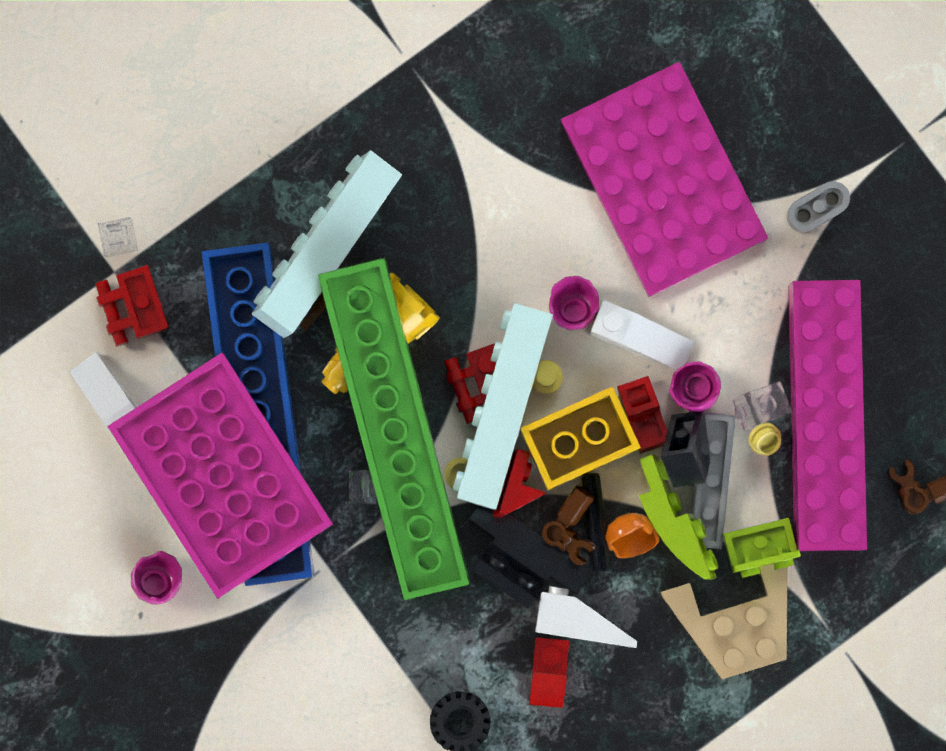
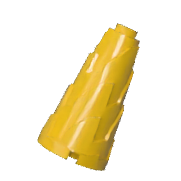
(416, 320)

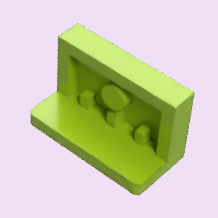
(761, 546)

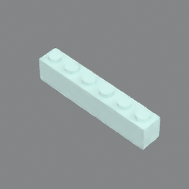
(326, 243)
(504, 406)

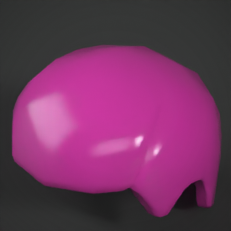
(574, 303)
(695, 386)
(156, 578)

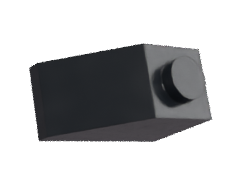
(686, 449)

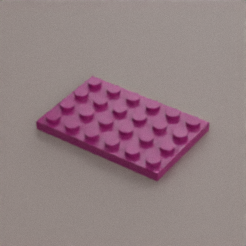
(664, 179)
(220, 475)

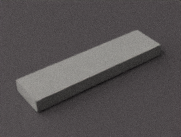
(711, 497)

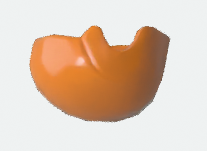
(631, 535)

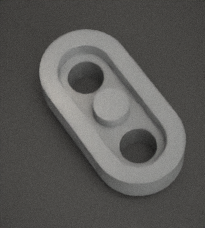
(817, 206)

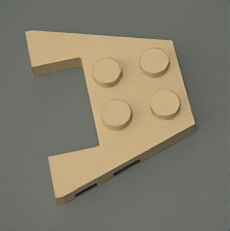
(740, 635)

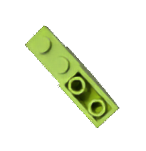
(679, 533)

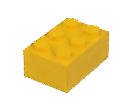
(579, 438)

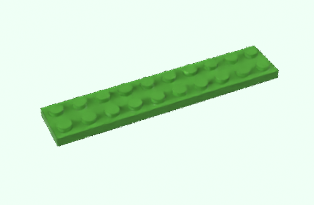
(394, 428)

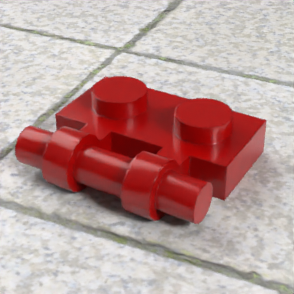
(141, 301)
(479, 366)

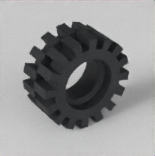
(445, 706)

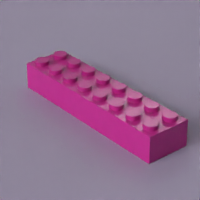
(827, 415)

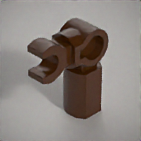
(913, 496)
(559, 531)

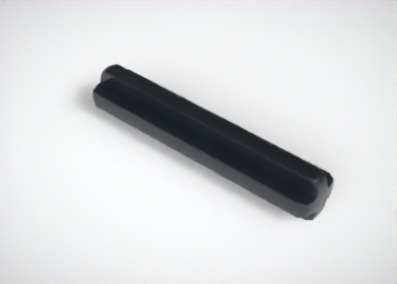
(597, 523)

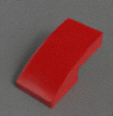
(643, 413)

